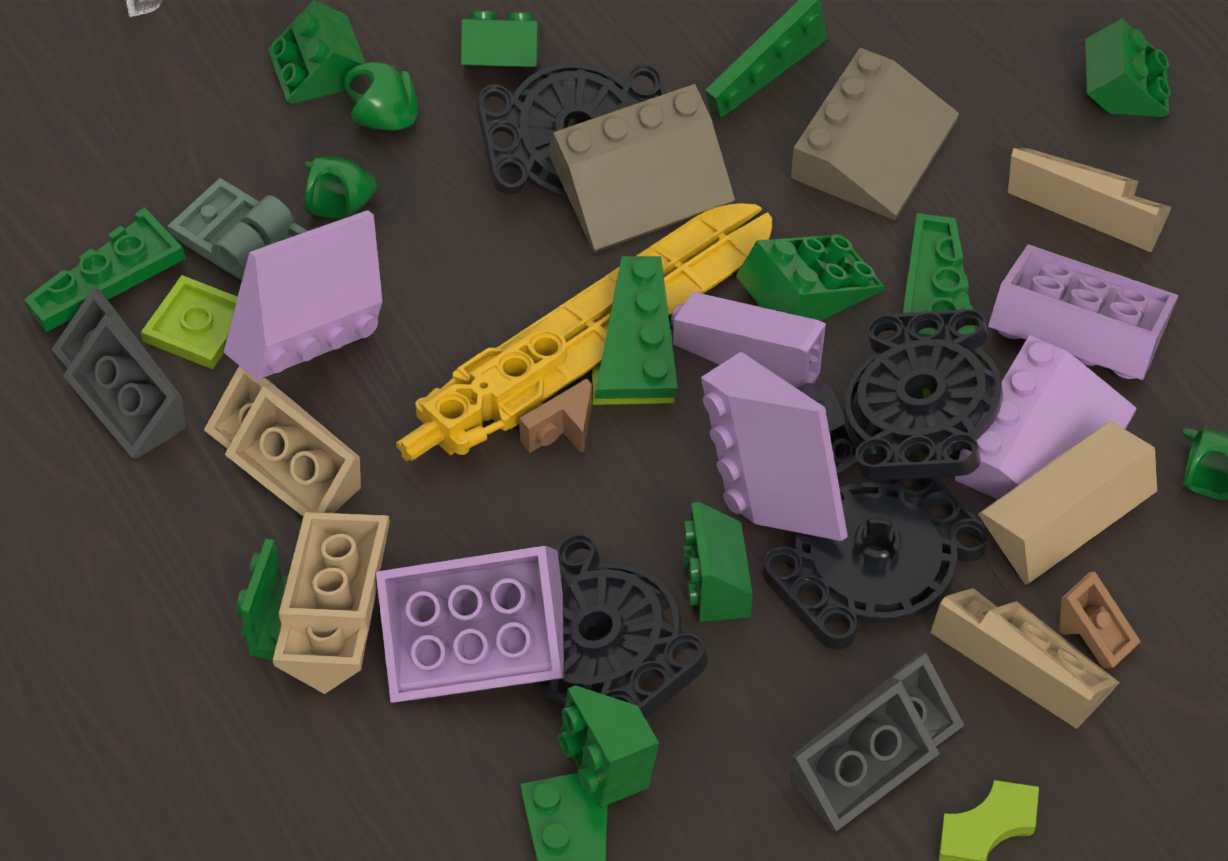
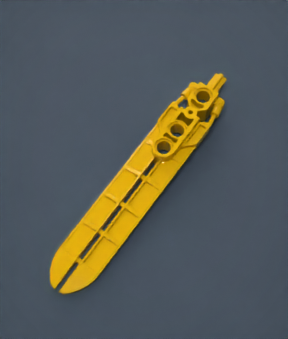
(571, 339)

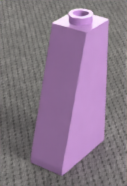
(777, 340)

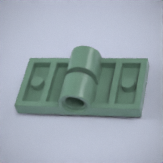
(230, 224)

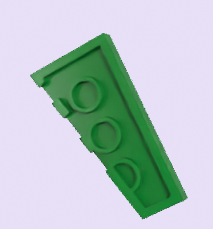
(772, 54)
(117, 266)
(936, 270)
(638, 337)
(564, 820)

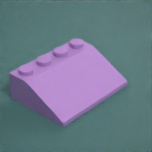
(306, 296)
(1083, 311)
(1044, 410)
(773, 450)
(472, 623)

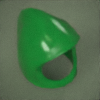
(389, 100)
(337, 187)
(1207, 463)

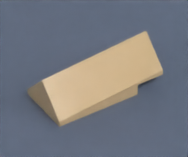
(1087, 196)
(284, 446)
(1071, 499)
(330, 597)
(1023, 654)

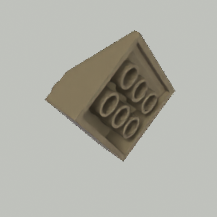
(873, 136)
(642, 167)

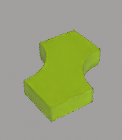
(1004, 814)

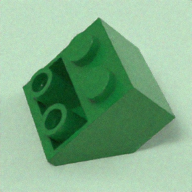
(500, 40)
(315, 54)
(1126, 72)
(716, 565)
(608, 744)

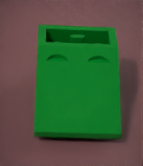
(808, 275)

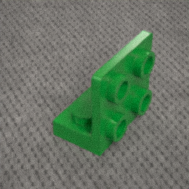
(262, 601)

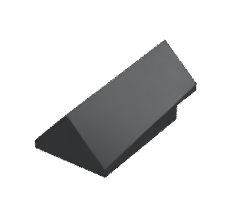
(119, 378)
(875, 743)

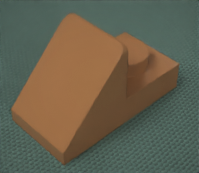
(563, 414)
(1097, 618)

